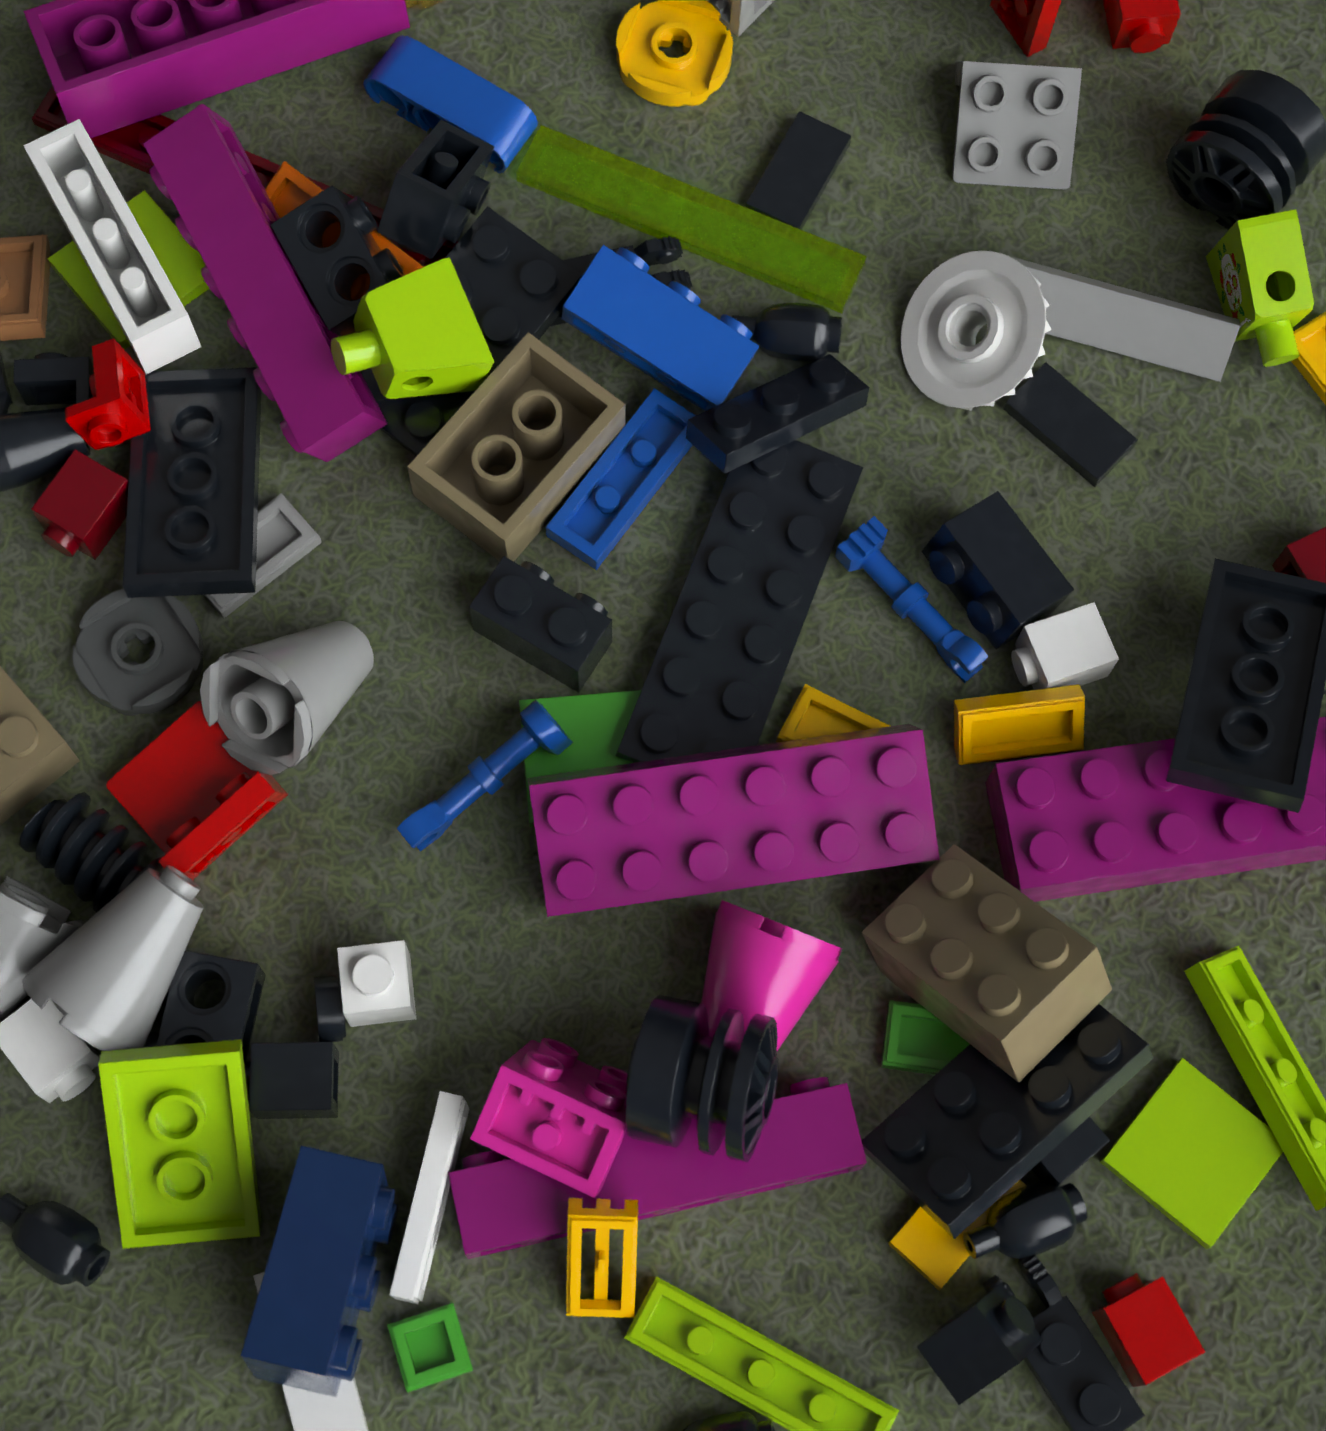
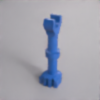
(864, 552)
(485, 776)

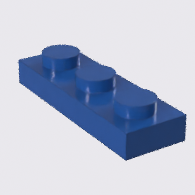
(622, 480)

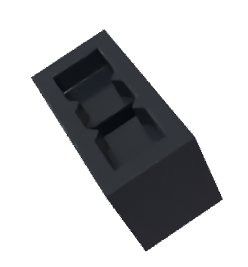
(333, 269)
(226, 1021)

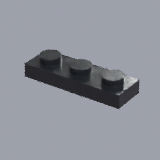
(776, 413)

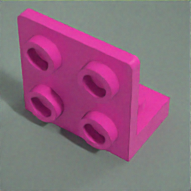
(556, 1114)

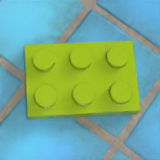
(180, 1143)

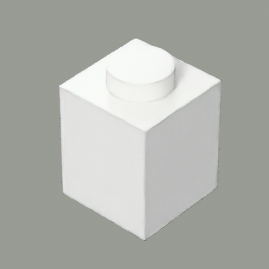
(1064, 650)
(376, 983)
(47, 1053)

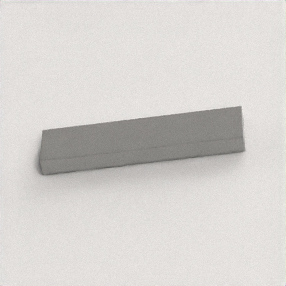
(1135, 323)

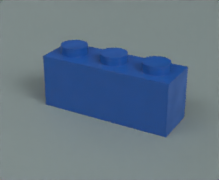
(659, 328)

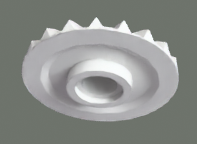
(950, 311)

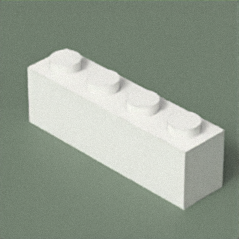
(113, 246)

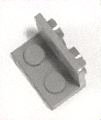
(1015, 124)

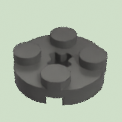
(136, 686)

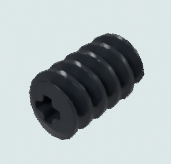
(82, 851)

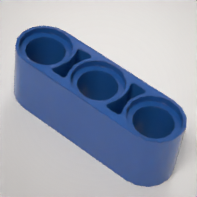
(435, 88)

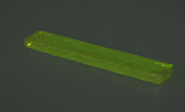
(698, 218)

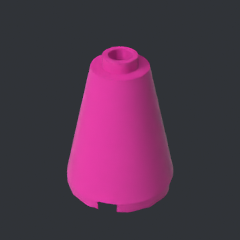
(763, 969)

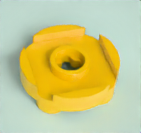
(668, 79)

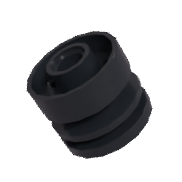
(1248, 148)
(687, 1075)

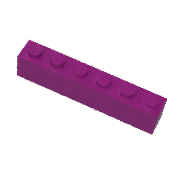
(272, 314)
(804, 1140)

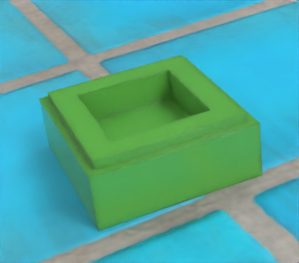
(430, 1347)

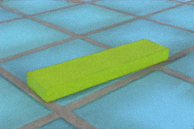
(1267, 1063)
(751, 1366)

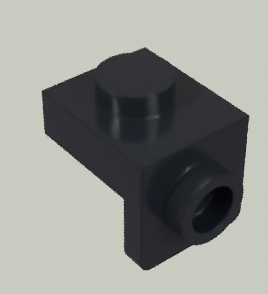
(53, 379)

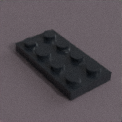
(512, 291)
(195, 486)
(1253, 687)
(981, 1130)

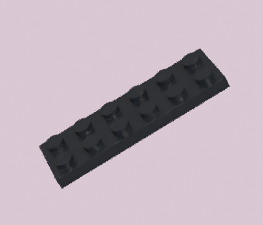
(742, 605)

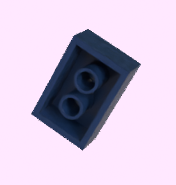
(320, 1273)

